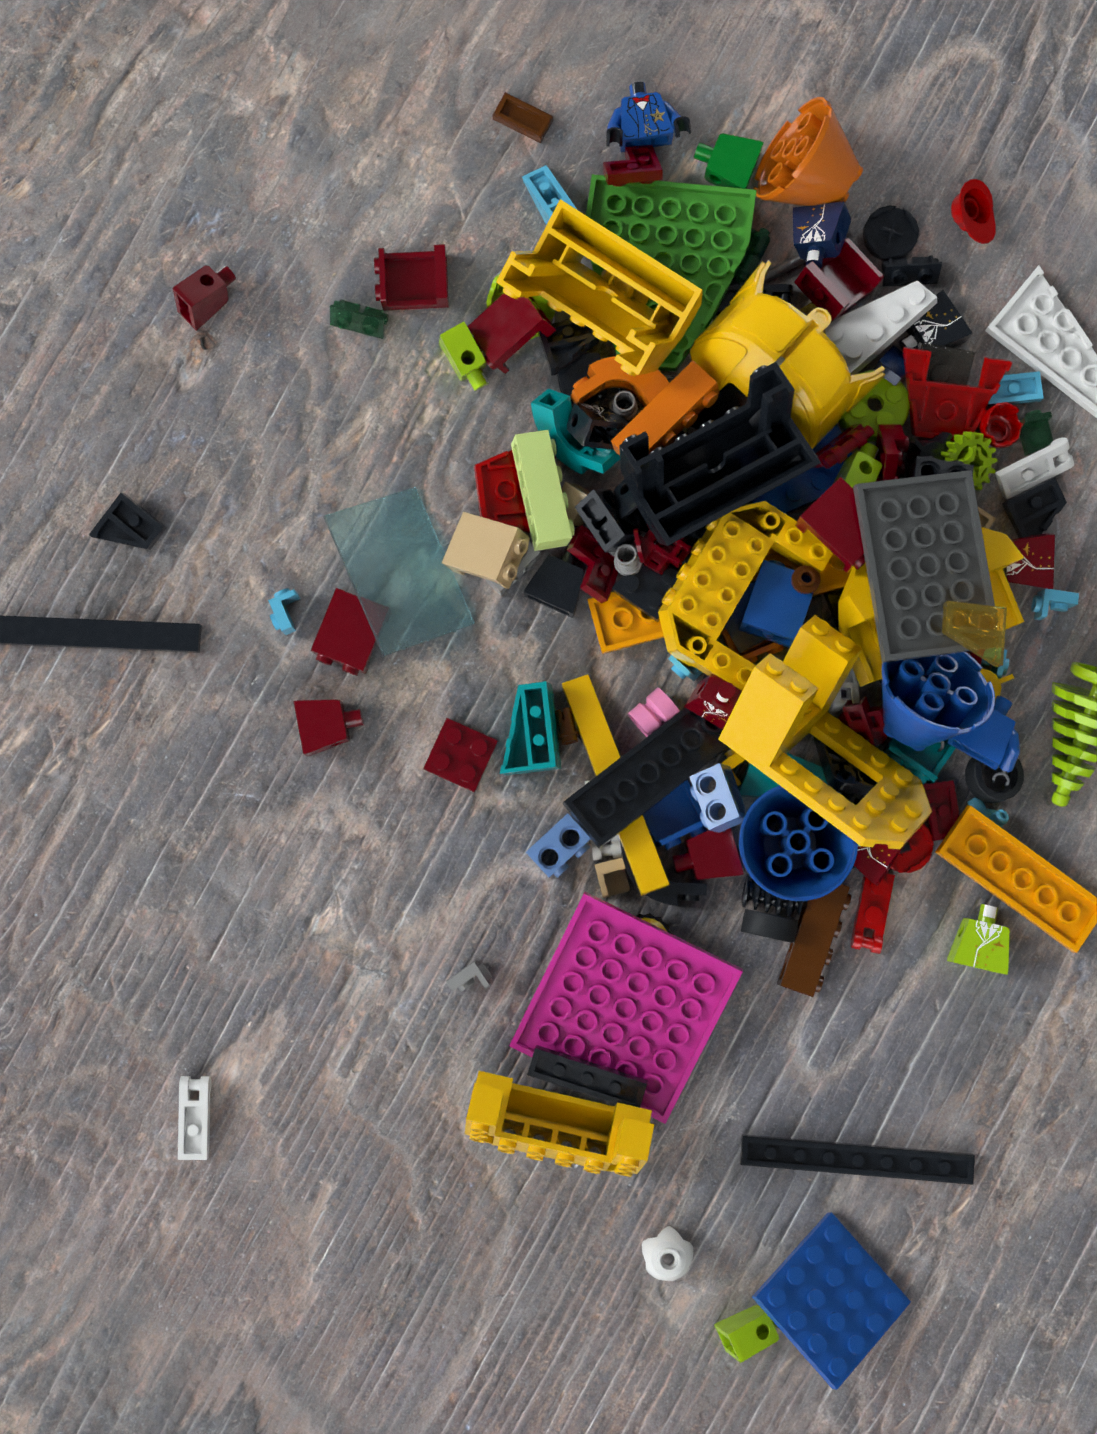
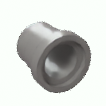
(625, 413)
(627, 568)

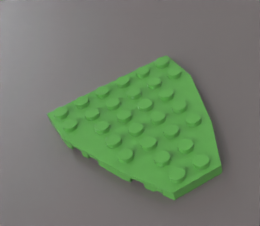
(686, 228)

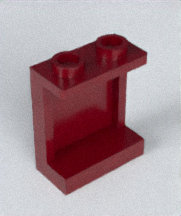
(412, 279)
(840, 280)
(507, 327)
(836, 524)
(345, 635)

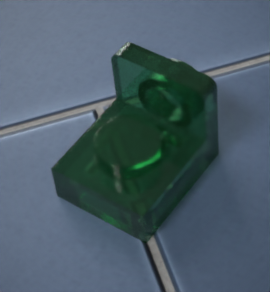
(1035, 431)

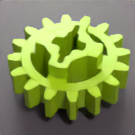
(972, 450)

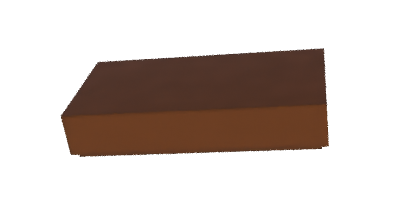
(522, 117)

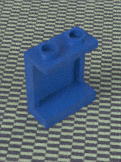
(775, 606)
(674, 818)

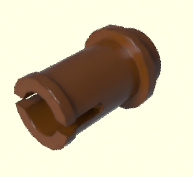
(566, 727)

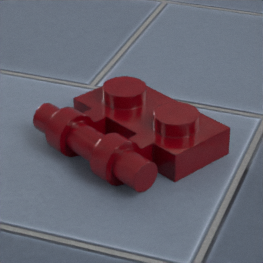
(838, 449)

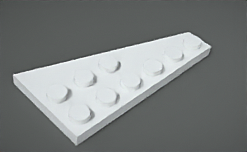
(874, 326)

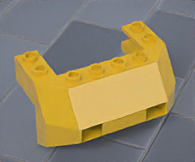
(607, 302)
(857, 613)

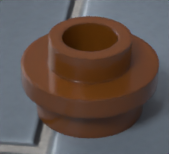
(801, 586)

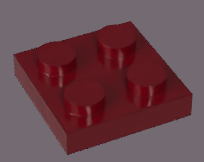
(460, 755)

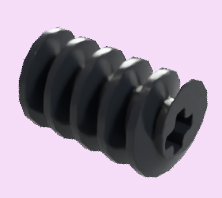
(757, 895)

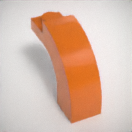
(608, 374)

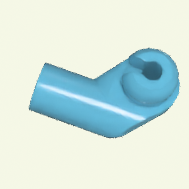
(999, 817)

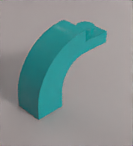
(552, 413)

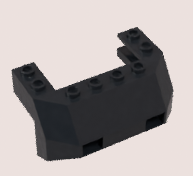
(720, 462)

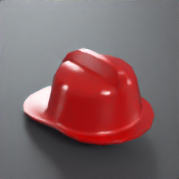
(974, 211)

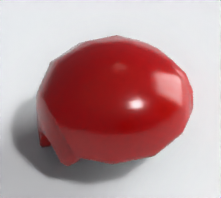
(1001, 425)

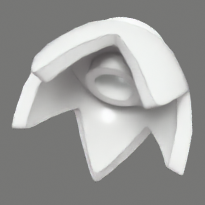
(667, 1242)

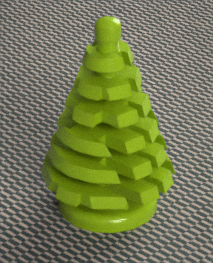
(1082, 730)

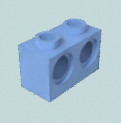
(725, 794)
(554, 841)

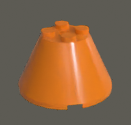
(808, 160)

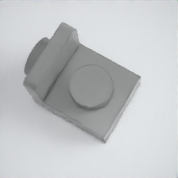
(464, 977)

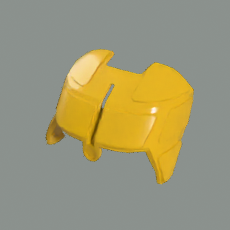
(762, 329)

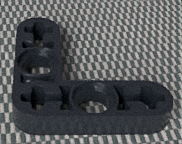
(849, 777)

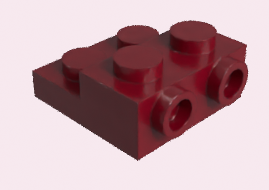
(891, 446)

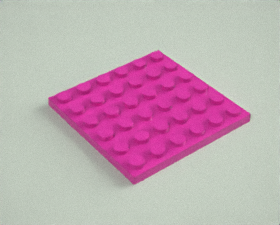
(628, 1000)

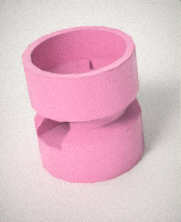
(654, 713)

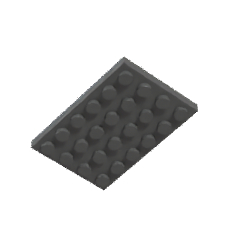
(919, 552)

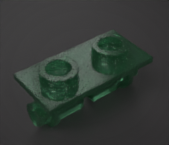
(758, 244)
(347, 316)

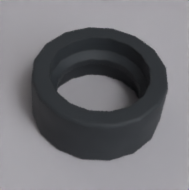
(978, 788)
(769, 925)

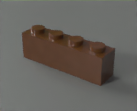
(812, 943)

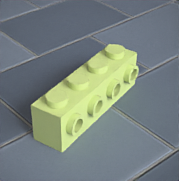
(541, 490)

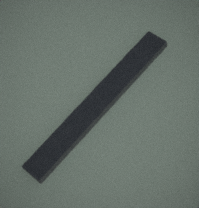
(100, 634)
(857, 1159)

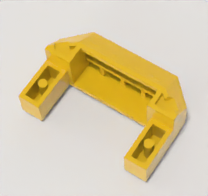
(718, 577)
(617, 1132)

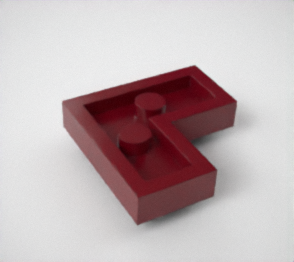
(640, 166)
(601, 568)
(943, 807)

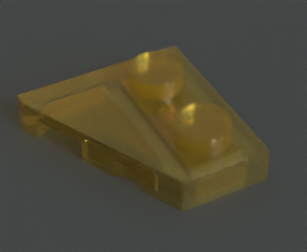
(977, 629)

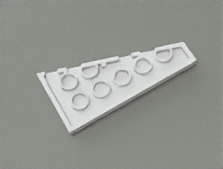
(1049, 340)

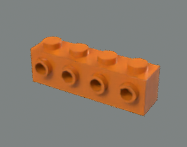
(672, 408)

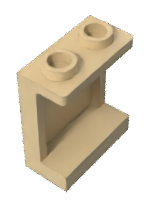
(486, 549)

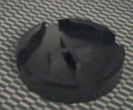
(890, 233)

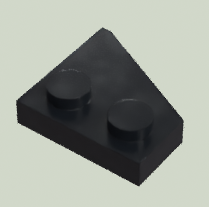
(566, 344)
(1035, 508)
(128, 524)

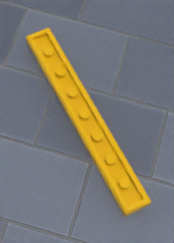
(602, 753)

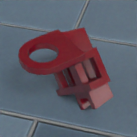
(660, 553)
(865, 725)

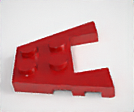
(948, 406)
(500, 491)

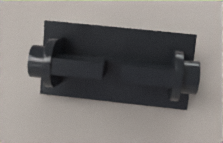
(900, 273)

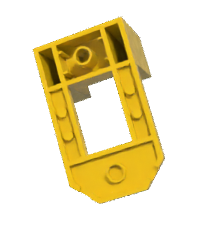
(793, 699)

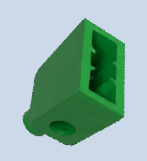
(730, 160)

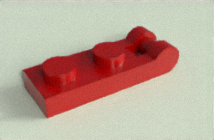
(872, 913)

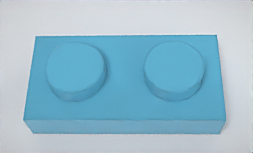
(1018, 389)

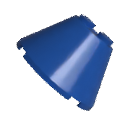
(934, 698)
(800, 874)

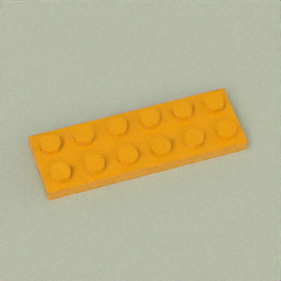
(1020, 878)

